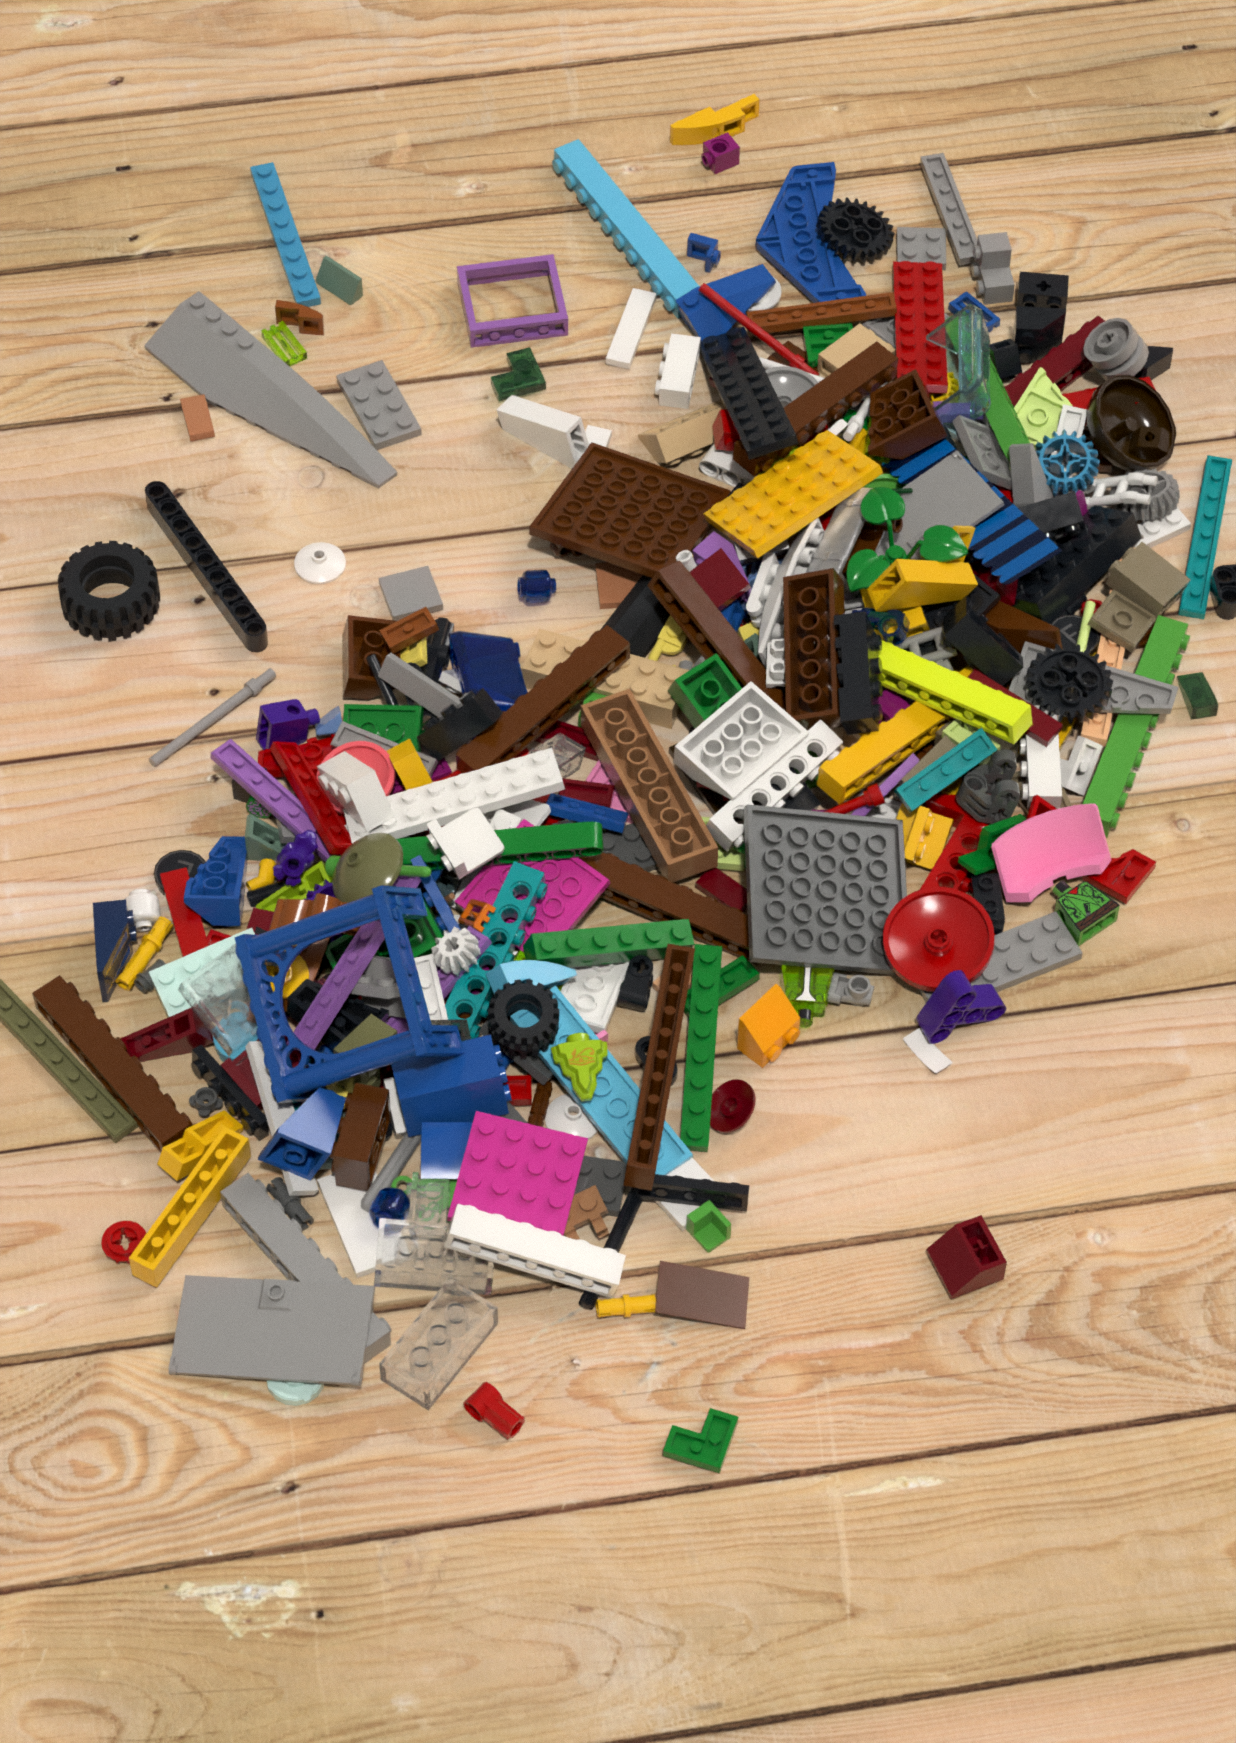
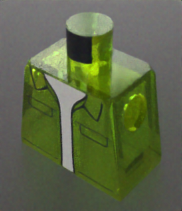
(807, 990)

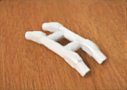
(1121, 494)

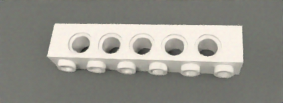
(820, 740)

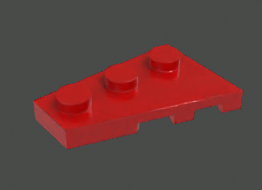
(313, 751)

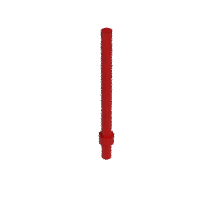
(795, 360)

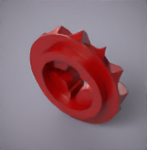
(113, 1238)

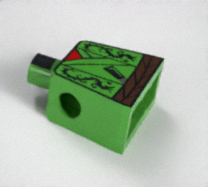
(1084, 910)

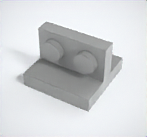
(379, 987)

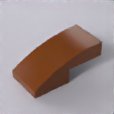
(295, 314)

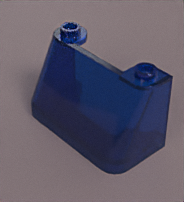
(488, 664)

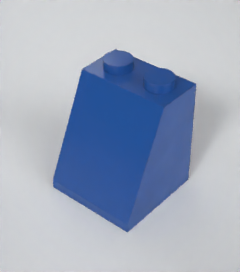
(306, 1136)

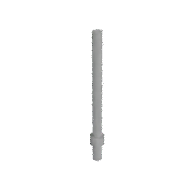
(250, 688)

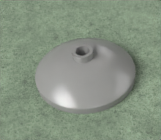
(790, 382)

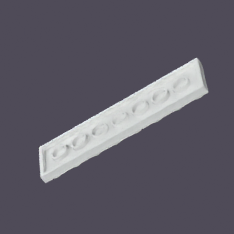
(484, 788)

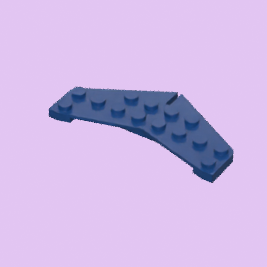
(792, 240)

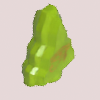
(581, 1062)

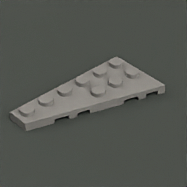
(1129, 694)

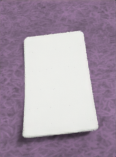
(926, 1052)

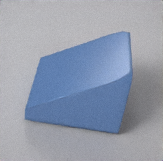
(329, 723)

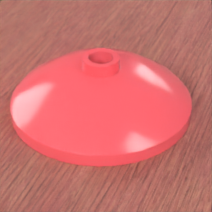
(372, 756)

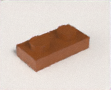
(409, 630)

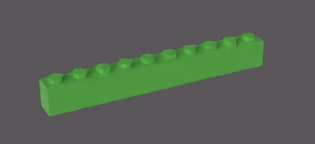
(1132, 729)

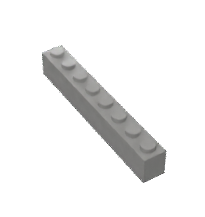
(288, 1248)

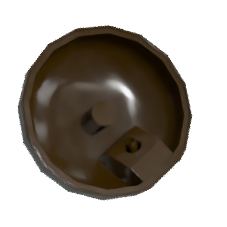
(1127, 432)

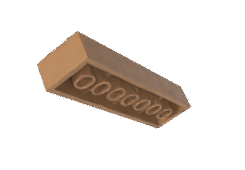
(649, 786)

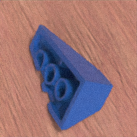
(739, 289)
(220, 883)

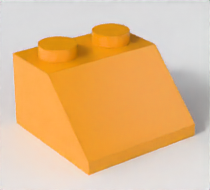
(768, 1027)

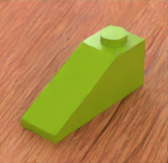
(314, 875)

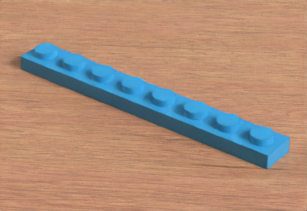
(285, 235)

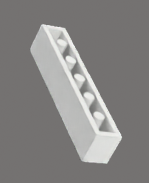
(535, 1250)

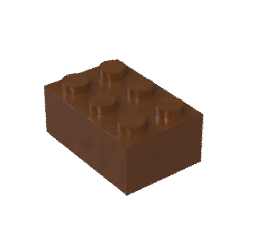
(361, 1136)

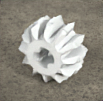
(456, 951)

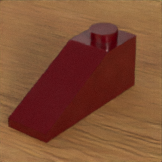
(168, 1037)

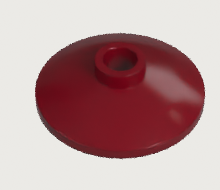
(732, 1105)

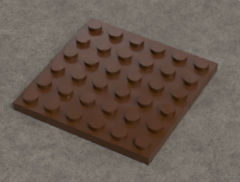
(627, 511)

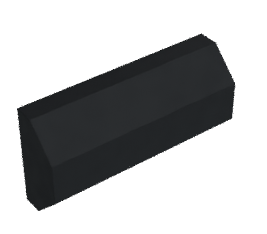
(639, 618)

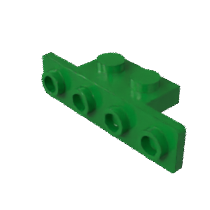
(983, 858)

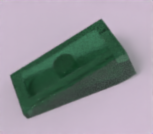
(1198, 695)

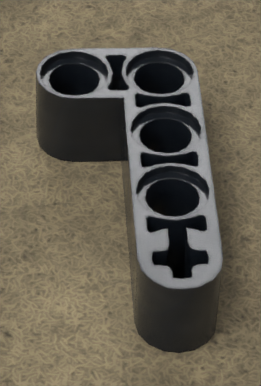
(1224, 591)

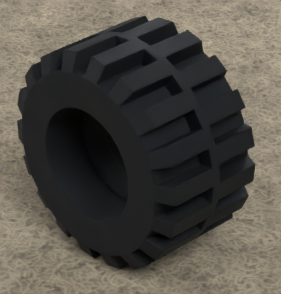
(523, 997)

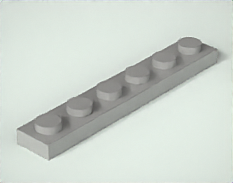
(950, 206)

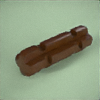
(540, 1104)

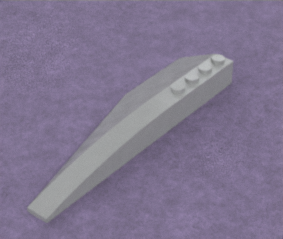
(249, 380)

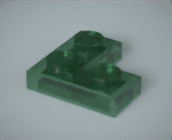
(523, 378)

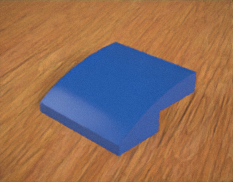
(443, 1148)

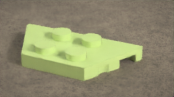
(1040, 408)

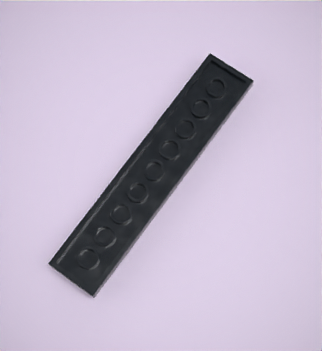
(747, 393)

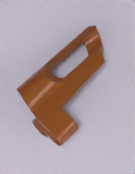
(292, 910)

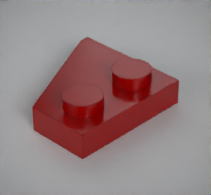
(1123, 875)

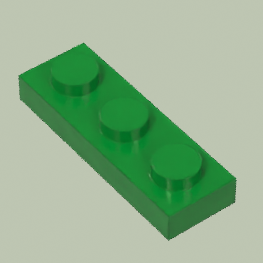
(733, 979)

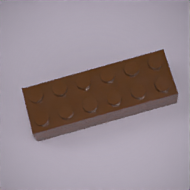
(810, 646)

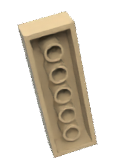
(643, 676)

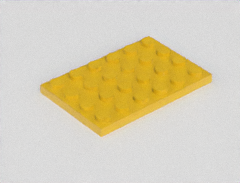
(792, 493)

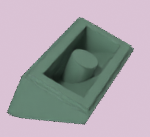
(339, 281)

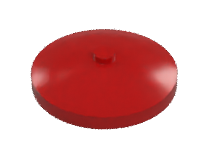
(937, 934)

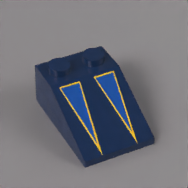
(113, 942)

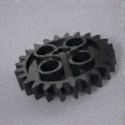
(855, 229)
(1069, 683)

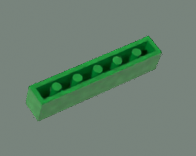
(608, 943)

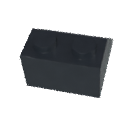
(1037, 331)

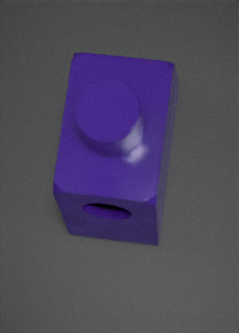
(284, 723)

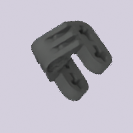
(992, 779)

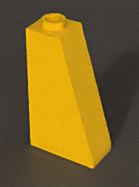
(921, 583)

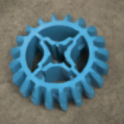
(1087, 462)

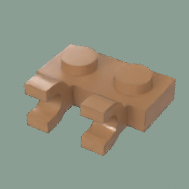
(586, 1208)

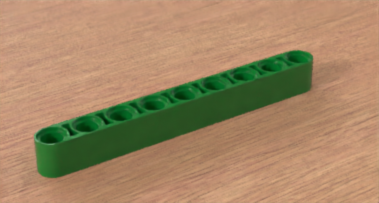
(523, 844)

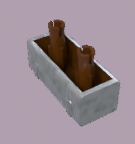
(847, 535)

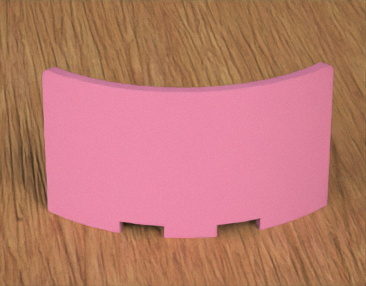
(1048, 847)

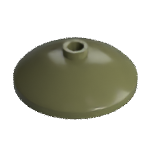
(366, 865)

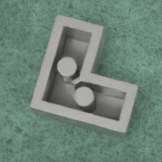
(992, 268)

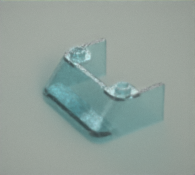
(969, 337)

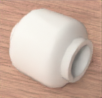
(145, 908)

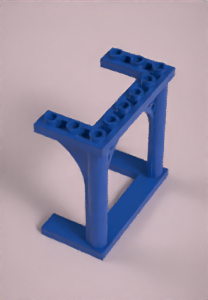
(276, 948)

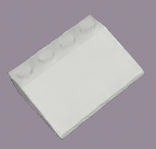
(738, 742)

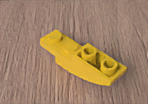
(710, 124)

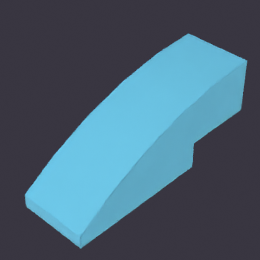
(539, 971)

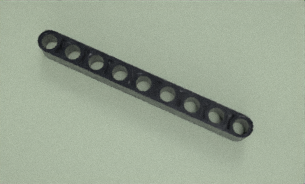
(206, 566)

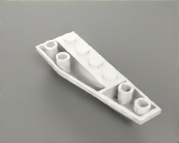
(794, 563)

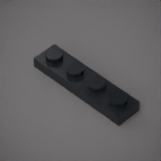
(234, 1098)
(696, 1192)

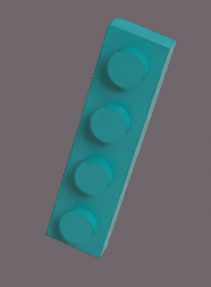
(945, 770)

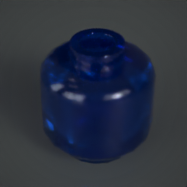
(536, 586)
(389, 1204)

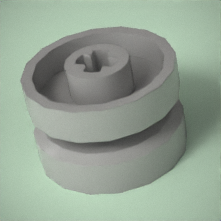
(1115, 349)

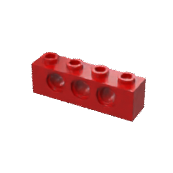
(945, 869)

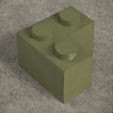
(368, 1031)

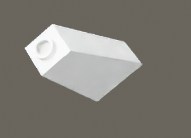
(545, 428)

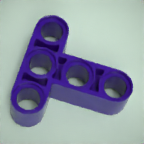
(956, 1004)

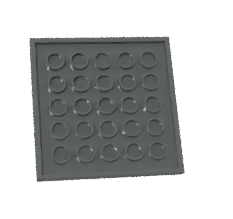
(821, 887)

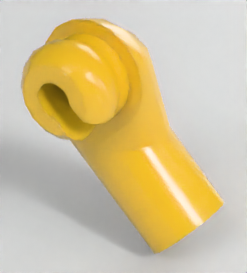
(265, 875)

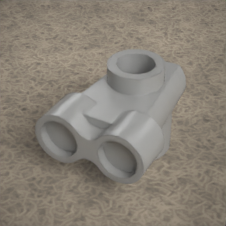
(854, 990)

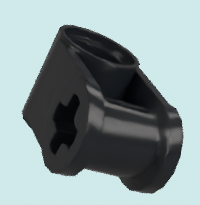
(637, 984)

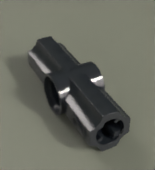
(438, 650)

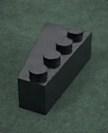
(858, 673)

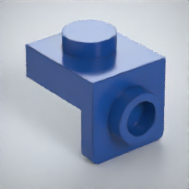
(704, 249)

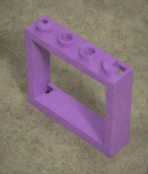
(518, 328)

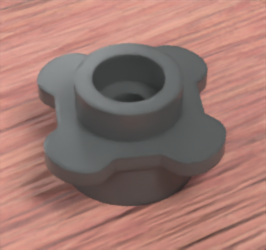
(205, 1095)

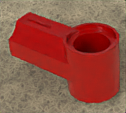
(489, 1406)

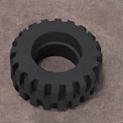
(105, 565)

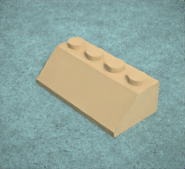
(682, 435)

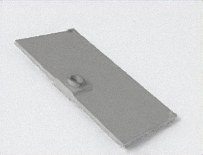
(946, 496)
(272, 1330)

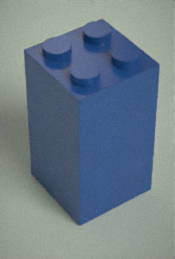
(452, 1085)

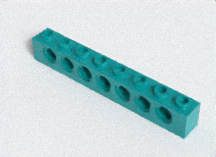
(520, 880)

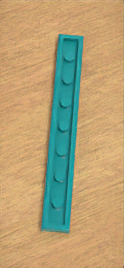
(1205, 536)

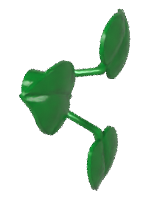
(881, 506)

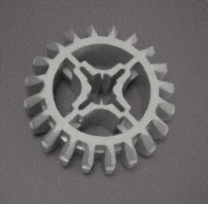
(1163, 497)

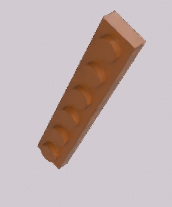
(825, 313)

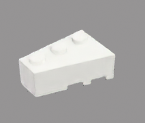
(356, 790)

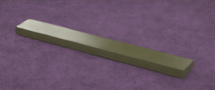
(64, 1066)

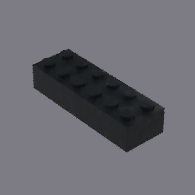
(1052, 517)
(1083, 560)

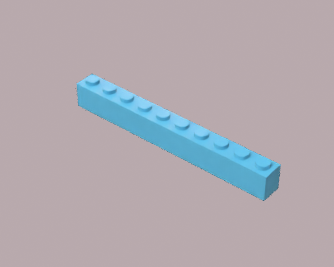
(623, 223)

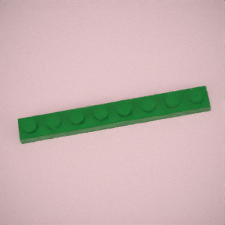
(701, 1047)

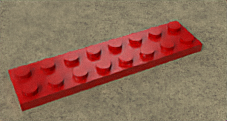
(919, 312)

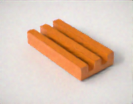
(479, 917)

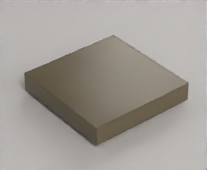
(1122, 620)

